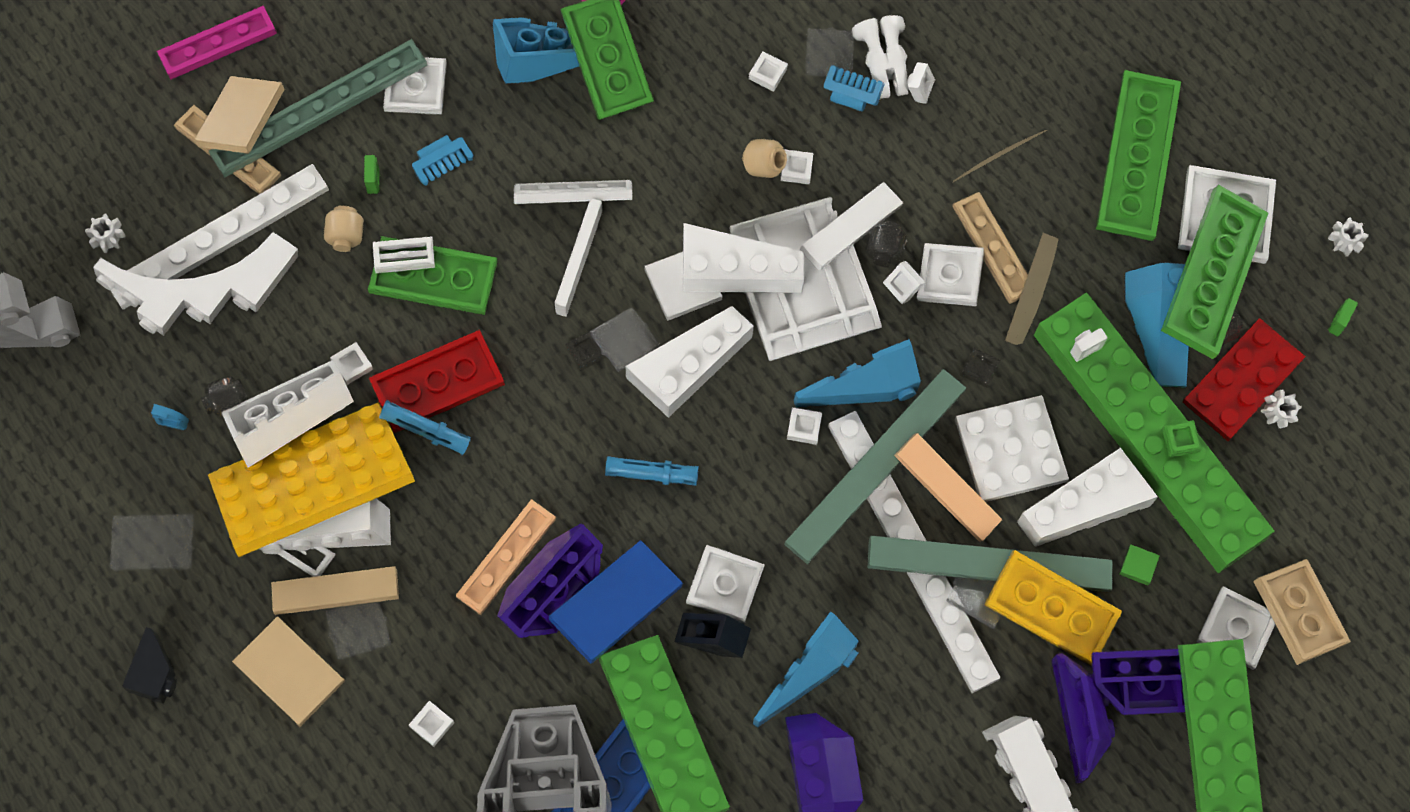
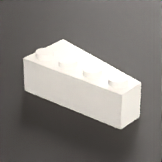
(738, 264)
(685, 363)
(286, 411)
(1095, 496)
(357, 527)
(1030, 765)

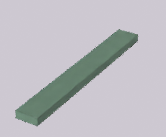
(326, 104)
(873, 467)
(980, 562)

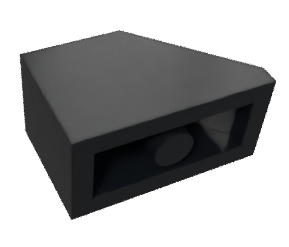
(713, 634)
(150, 670)

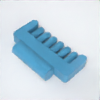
(849, 95)
(438, 152)

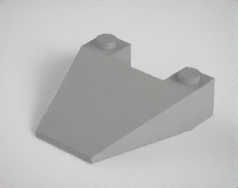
(43, 325)
(544, 765)

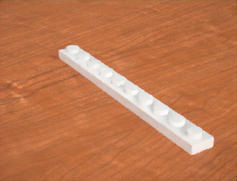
(933, 589)

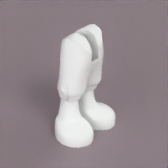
(889, 64)

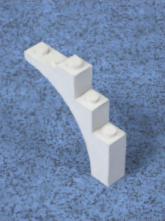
(206, 295)

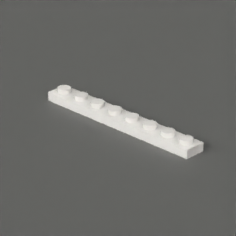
(231, 228)

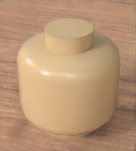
(764, 158)
(343, 228)

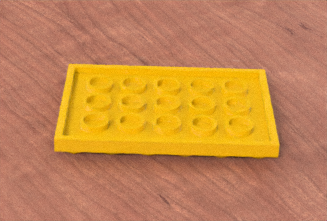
(310, 479)

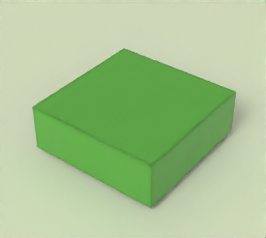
(371, 174)
(1342, 317)
(1181, 438)
(1139, 564)

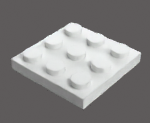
(1198, 189)
(1011, 449)

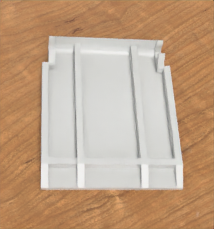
(832, 300)

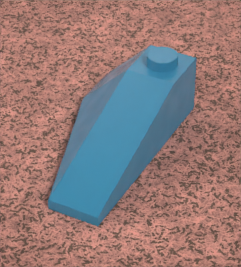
(531, 50)
(1148, 299)
(885, 378)
(822, 658)

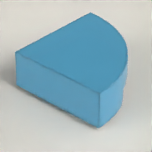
(168, 417)

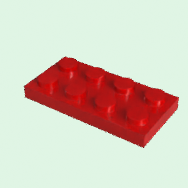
(440, 378)
(1243, 379)

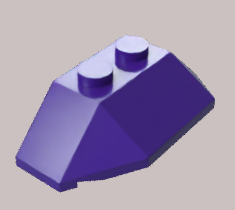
(550, 581)
(1140, 680)
(1083, 715)
(823, 765)

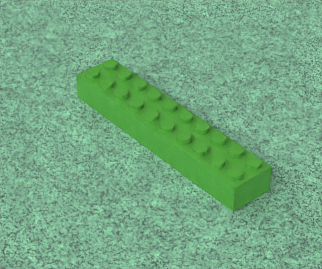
(1134, 412)

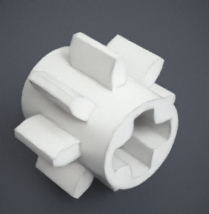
(105, 233)
(1348, 236)
(1287, 403)

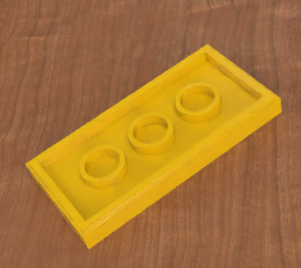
(1052, 607)

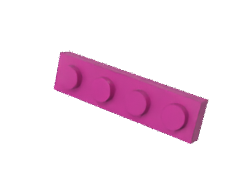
(216, 42)

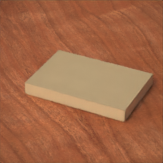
(239, 114)
(1301, 611)
(288, 671)

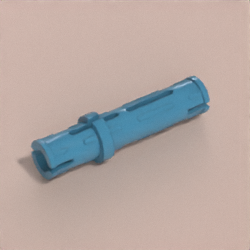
(436, 432)
(655, 471)

